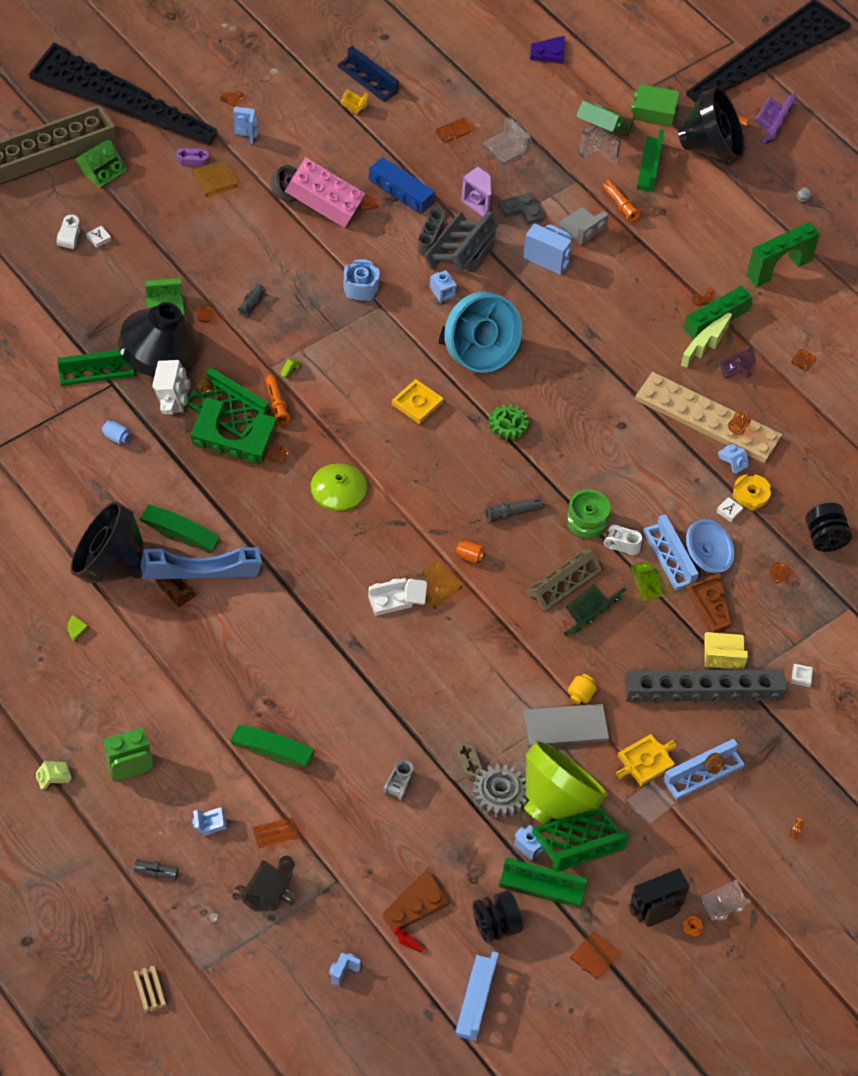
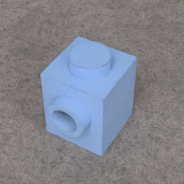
(442, 286)

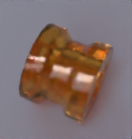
(739, 423)

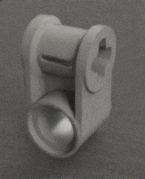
(398, 783)

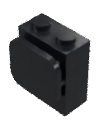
(659, 898)

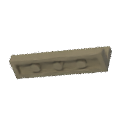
(559, 574)

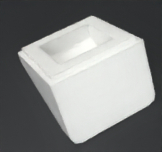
(415, 591)

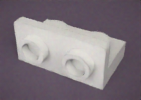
(388, 596)

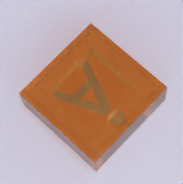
(803, 360)

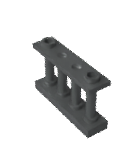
(468, 248)

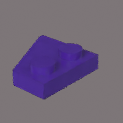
(548, 50)

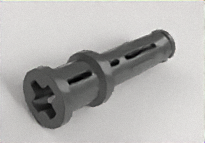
(505, 510)

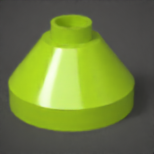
(558, 785)

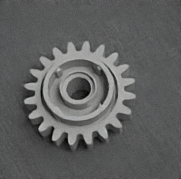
(489, 782)

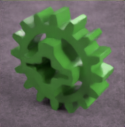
(508, 422)

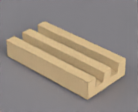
(144, 973)

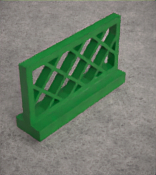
(238, 394)
(589, 849)

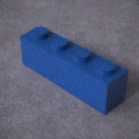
(401, 185)

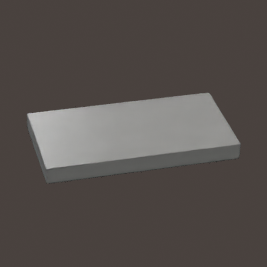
(566, 725)

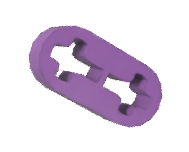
(192, 157)

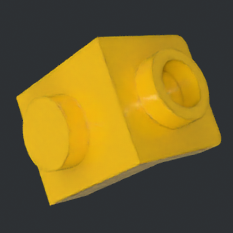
(353, 101)

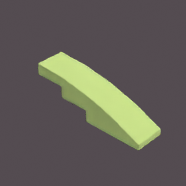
(707, 338)

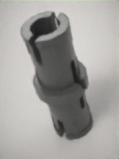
(251, 300)
(167, 871)

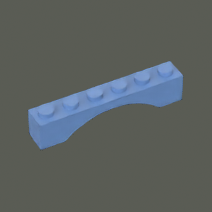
(165, 565)

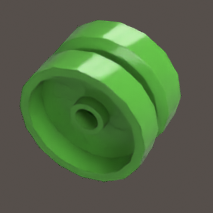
(588, 513)

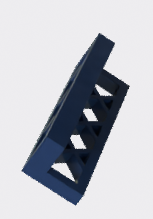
(373, 73)

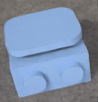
(548, 247)

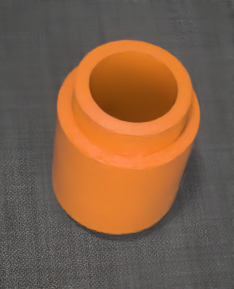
(470, 551)

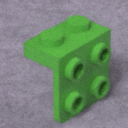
(164, 291)

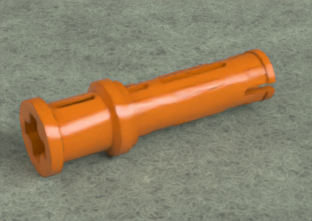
(625, 205)
(278, 405)

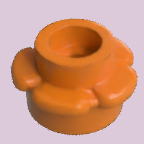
(692, 921)

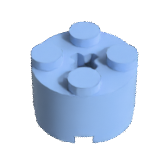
(361, 280)

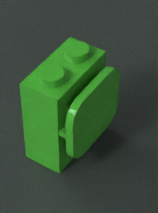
(127, 754)

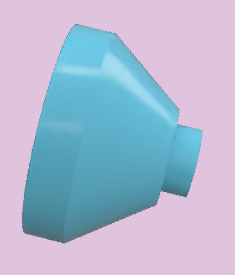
(483, 332)

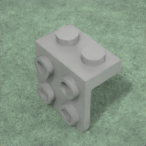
(583, 225)

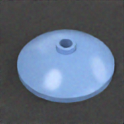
(710, 546)

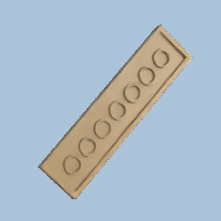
(706, 416)

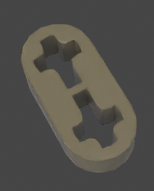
(465, 763)

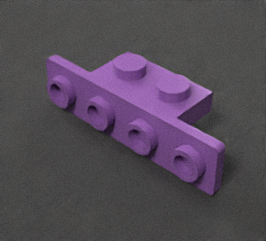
(772, 114)

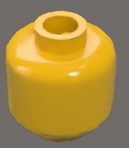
(582, 689)

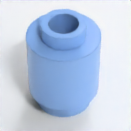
(116, 432)

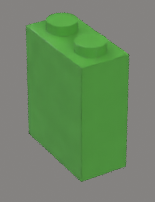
(654, 105)

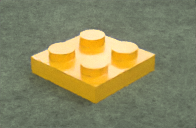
(417, 401)

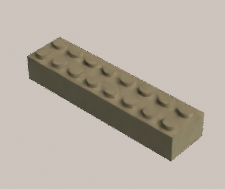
(54, 142)

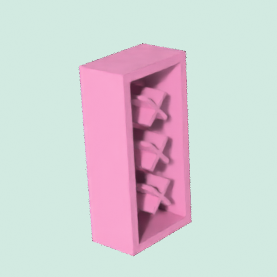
(324, 192)

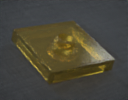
(214, 178)

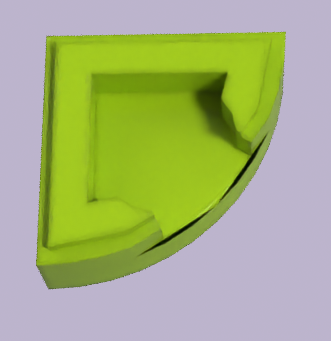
(290, 364)
(76, 628)

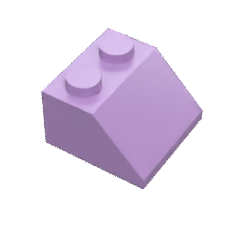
(477, 191)

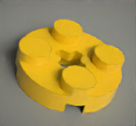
(750, 500)

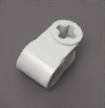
(69, 232)
(624, 540)

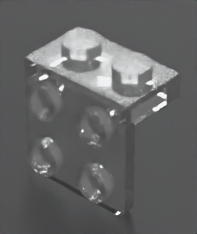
(510, 143)

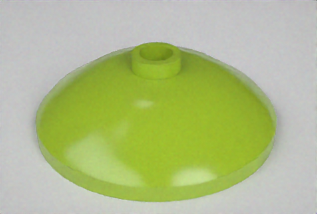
(338, 494)

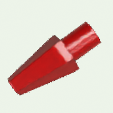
(407, 940)

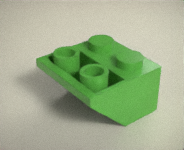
(101, 163)

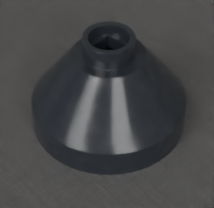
(713, 127)
(156, 336)
(109, 547)

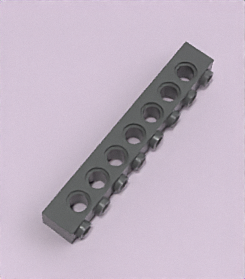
(713, 679)

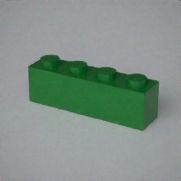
(735, 302)

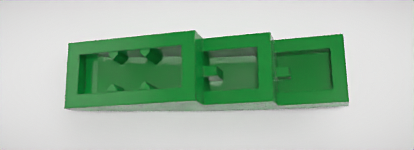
(176, 526)
(273, 745)

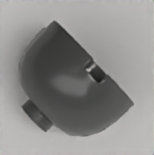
(280, 181)

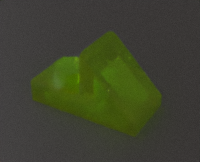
(646, 580)

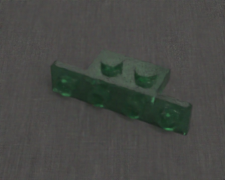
(588, 605)

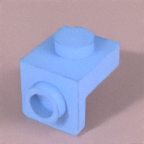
(735, 456)
(210, 822)
(345, 962)

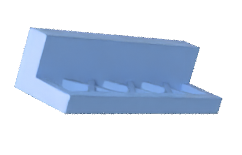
(675, 548)
(696, 766)
(476, 997)

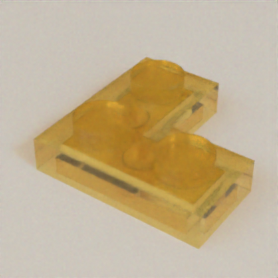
(443, 584)

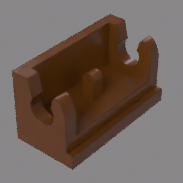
(176, 590)

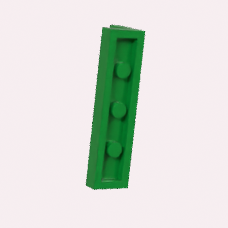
(650, 162)
(94, 363)
(539, 882)

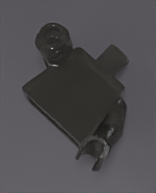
(268, 886)

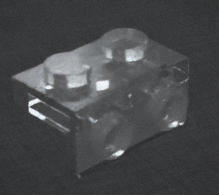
(723, 900)

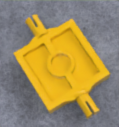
(646, 760)

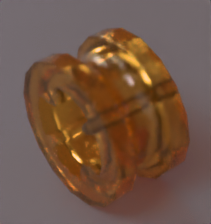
(202, 384)

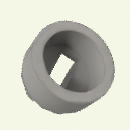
(804, 195)

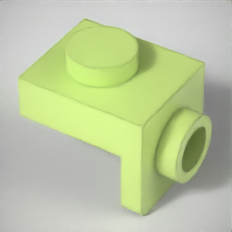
(53, 773)

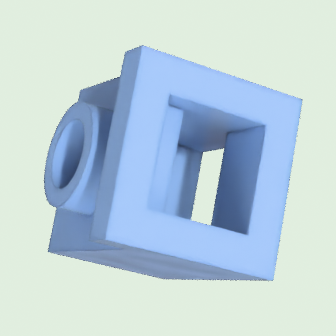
(530, 848)

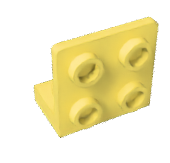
(724, 651)

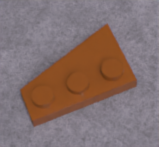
(709, 600)
(415, 903)

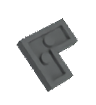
(522, 205)

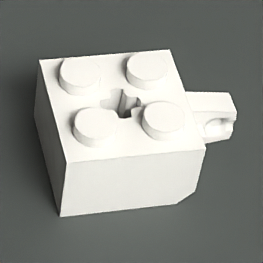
(171, 386)

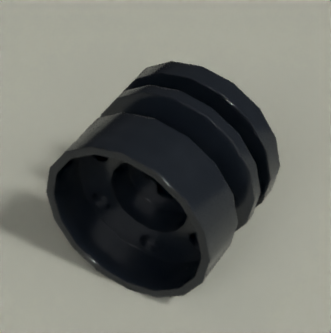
(828, 527)
(496, 917)

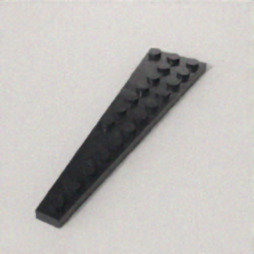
(795, 34)
(83, 79)

